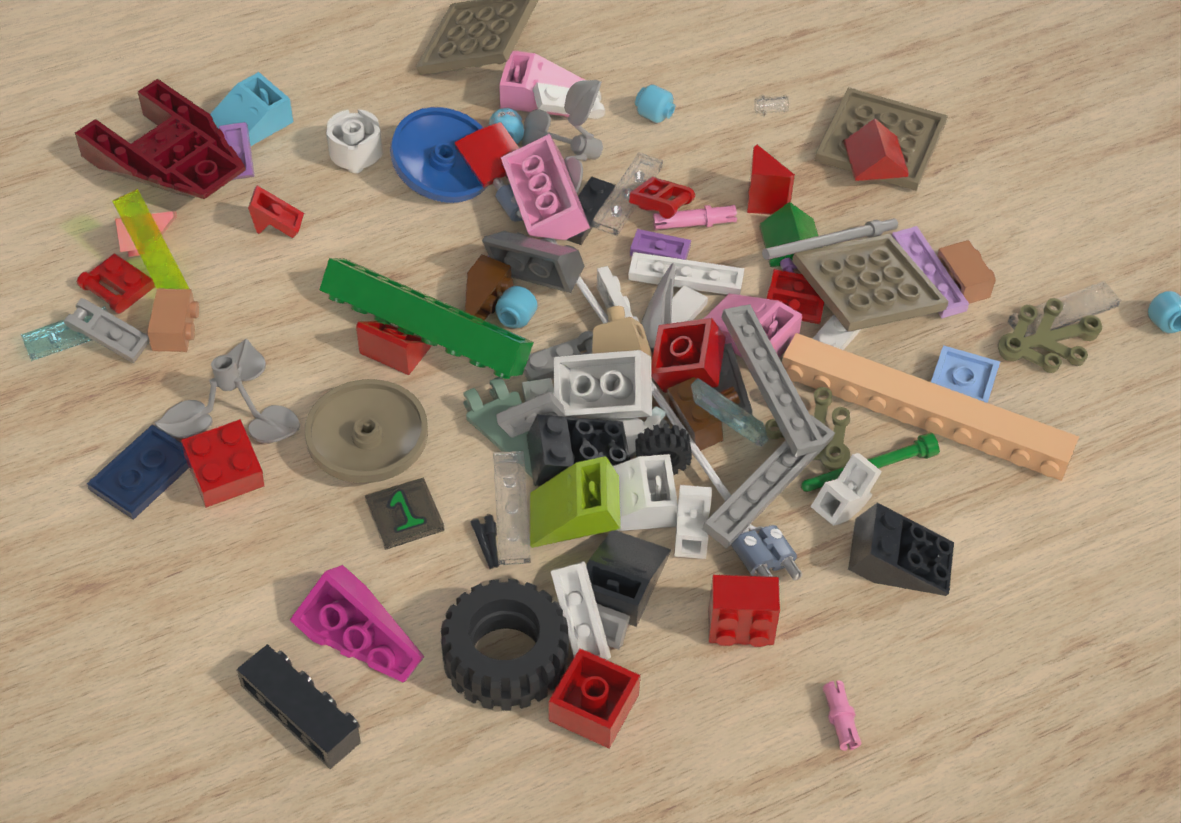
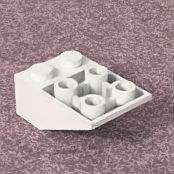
(647, 493)

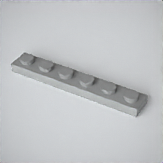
(773, 380)
(760, 490)

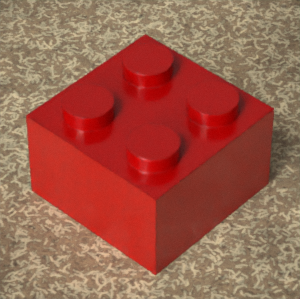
(687, 352)
(223, 463)
(743, 610)
(594, 698)

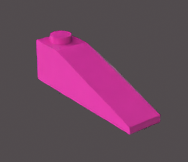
(353, 621)

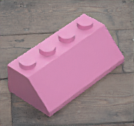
(545, 190)

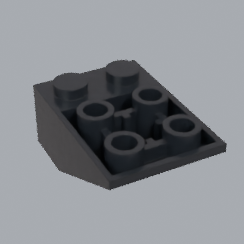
(563, 441)
(900, 552)
(626, 573)

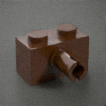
(700, 424)

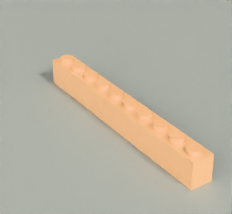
(930, 406)

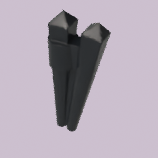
(486, 536)

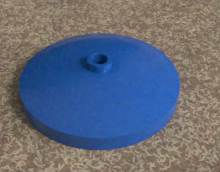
(427, 155)

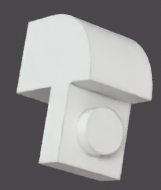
(849, 493)
(692, 514)

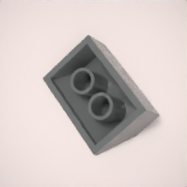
(536, 259)

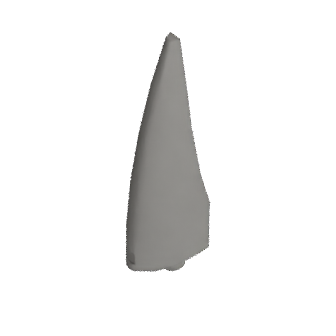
(660, 307)

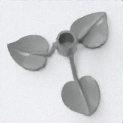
(578, 104)
(229, 371)

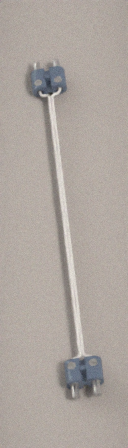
(755, 549)

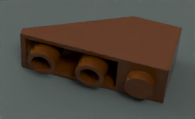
(486, 285)

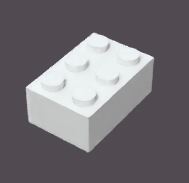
(604, 385)

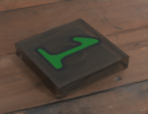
(404, 513)

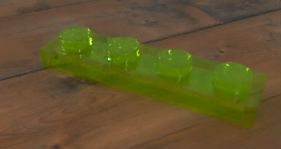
(149, 241)

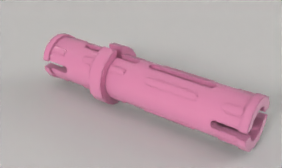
(696, 217)

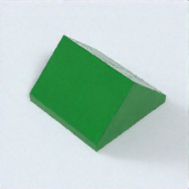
(786, 226)

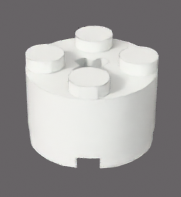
(354, 140)

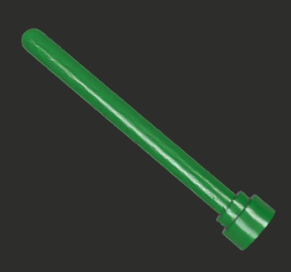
(924, 446)

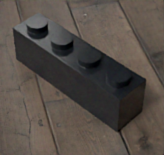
(299, 705)

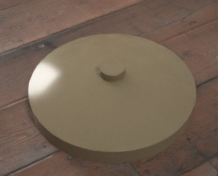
(366, 431)

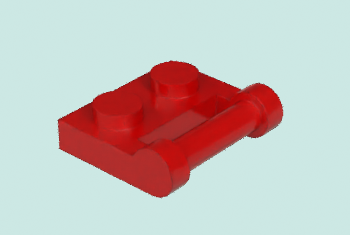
(654, 196)
(121, 277)

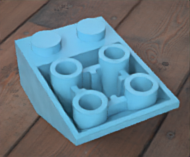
(257, 104)

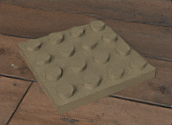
(476, 34)
(915, 128)
(869, 282)

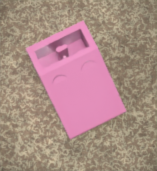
(521, 75)
(776, 318)

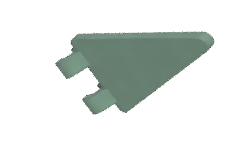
(485, 420)

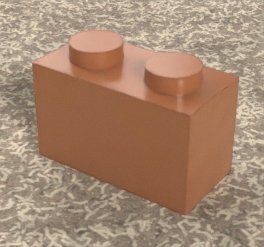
(968, 270)
(172, 320)

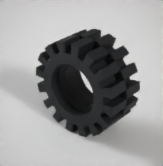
(666, 441)

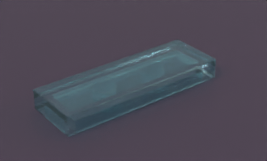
(53, 339)
(729, 412)

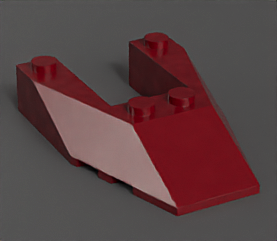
(178, 156)

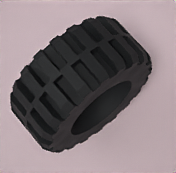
(504, 681)

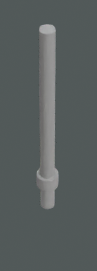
(871, 229)

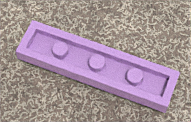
(923, 255)

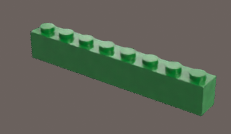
(427, 317)

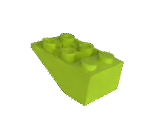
(576, 503)

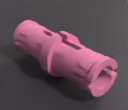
(841, 715)

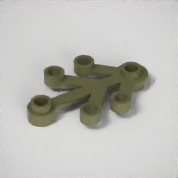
(1048, 339)
(836, 444)

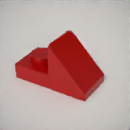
(270, 210)

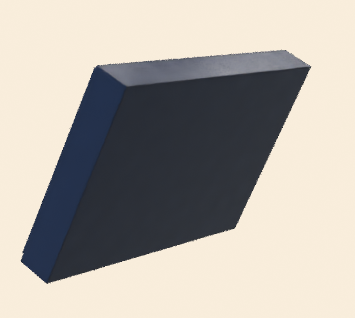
(140, 472)

